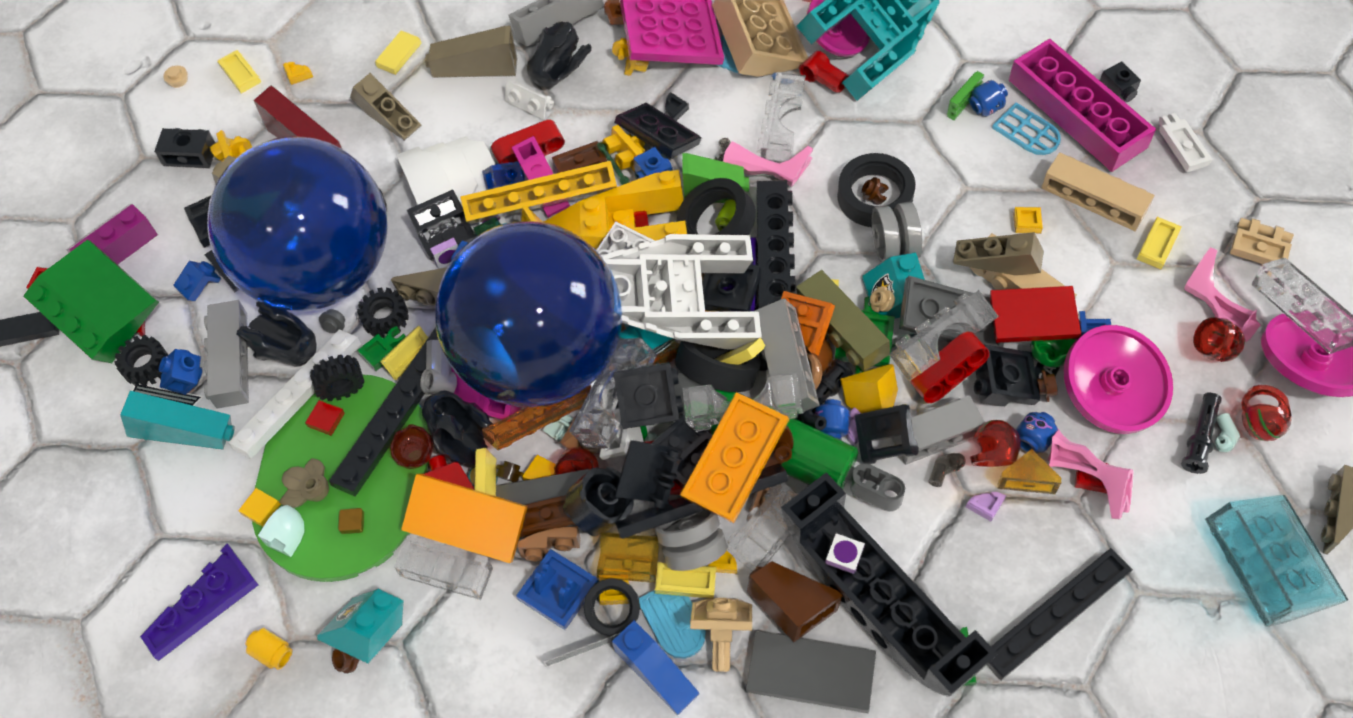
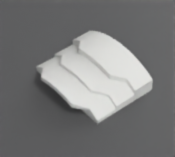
(446, 167)

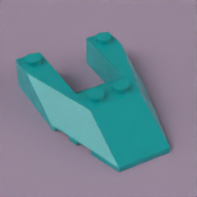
(890, 24)

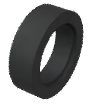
(872, 164)
(710, 192)
(699, 364)

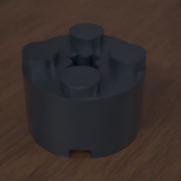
(593, 501)

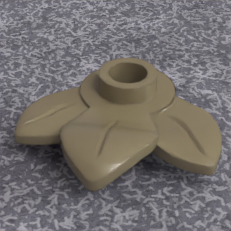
(304, 484)

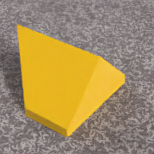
(870, 389)

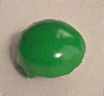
(1051, 352)

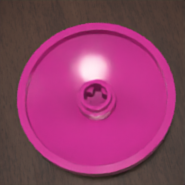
(1305, 361)
(1118, 379)

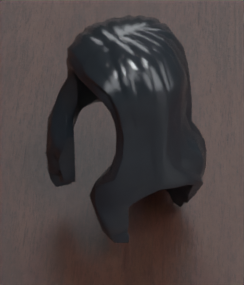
(554, 56)
(279, 336)
(455, 427)

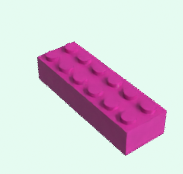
(1081, 105)

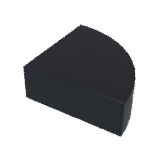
(675, 106)

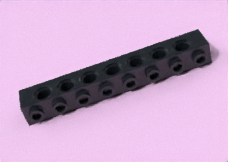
(770, 196)

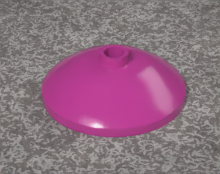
(845, 38)

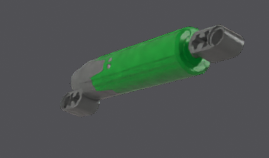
(820, 453)

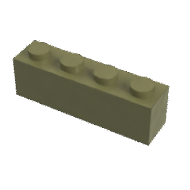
(848, 325)

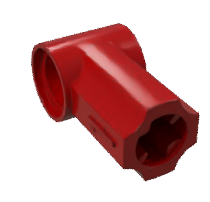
(819, 68)

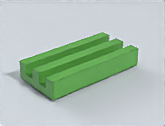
(961, 98)

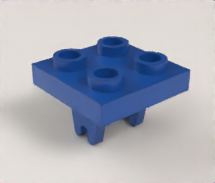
(557, 589)

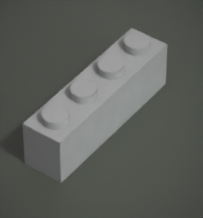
(533, 18)
(786, 348)
(226, 355)

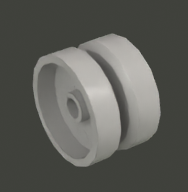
(896, 231)
(692, 541)

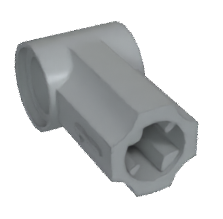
(438, 372)

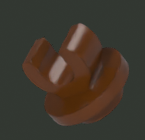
(872, 189)

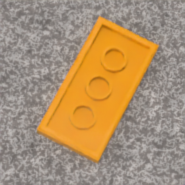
(734, 457)
(464, 518)

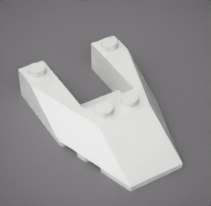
(665, 290)

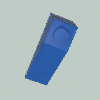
(654, 667)

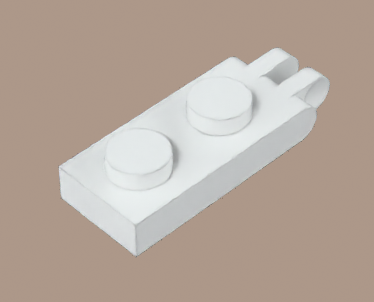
(1184, 142)

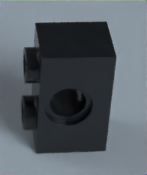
(185, 148)

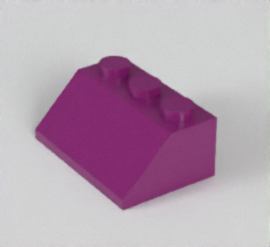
(121, 234)

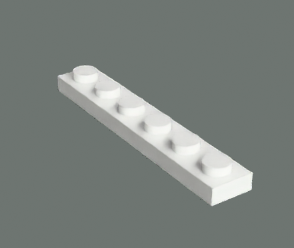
(289, 398)

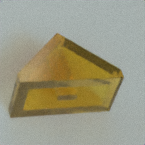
(1030, 475)

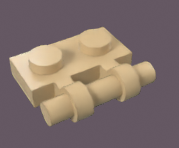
(1260, 242)

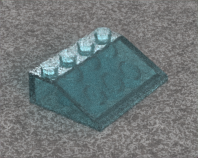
(1275, 559)

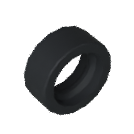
(595, 591)

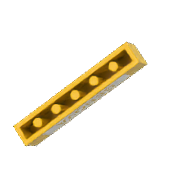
(538, 192)

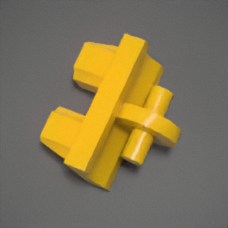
(620, 50)
(229, 147)
(626, 147)

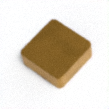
(351, 521)

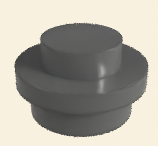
(332, 321)

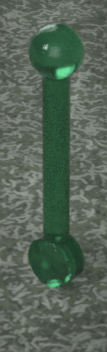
(623, 179)

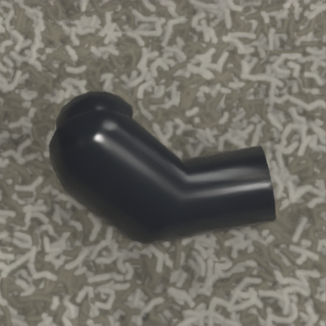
(813, 420)

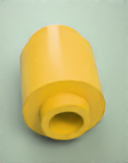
(268, 649)

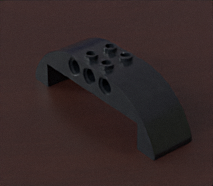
(883, 595)

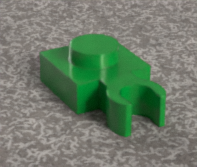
(379, 347)

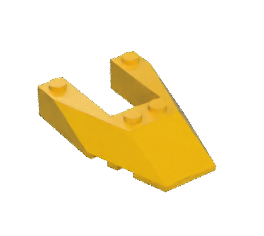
(597, 214)

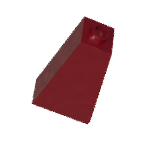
(286, 119)

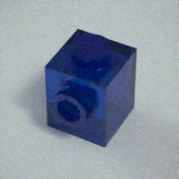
(502, 175)

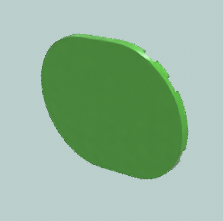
(384, 498)

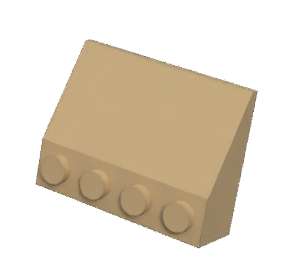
(760, 36)

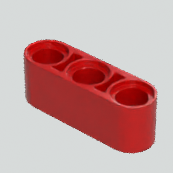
(545, 132)
(956, 363)

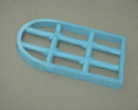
(1047, 150)

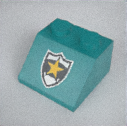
(892, 275)
(364, 625)

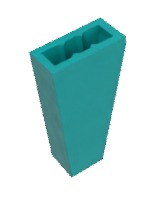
(174, 422)

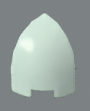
(283, 530)

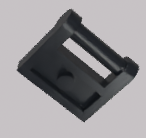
(882, 425)

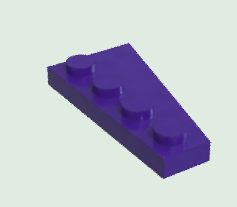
(211, 595)

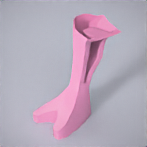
(754, 165)
(1202, 286)
(1116, 479)

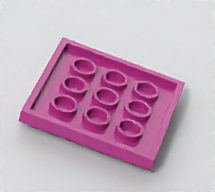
(672, 31)

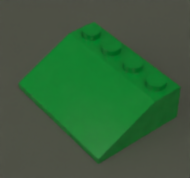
(92, 301)

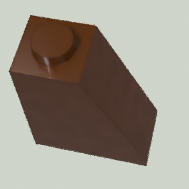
(792, 599)

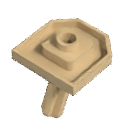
(721, 617)

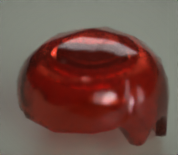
(411, 447)
(575, 460)

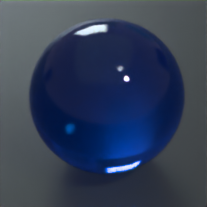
(297, 223)
(528, 314)

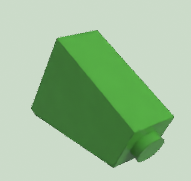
(702, 169)

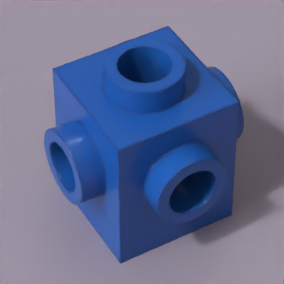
(650, 163)
(180, 371)

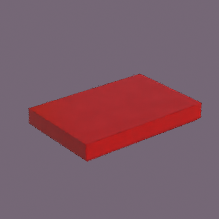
(1035, 314)

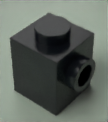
(1121, 81)

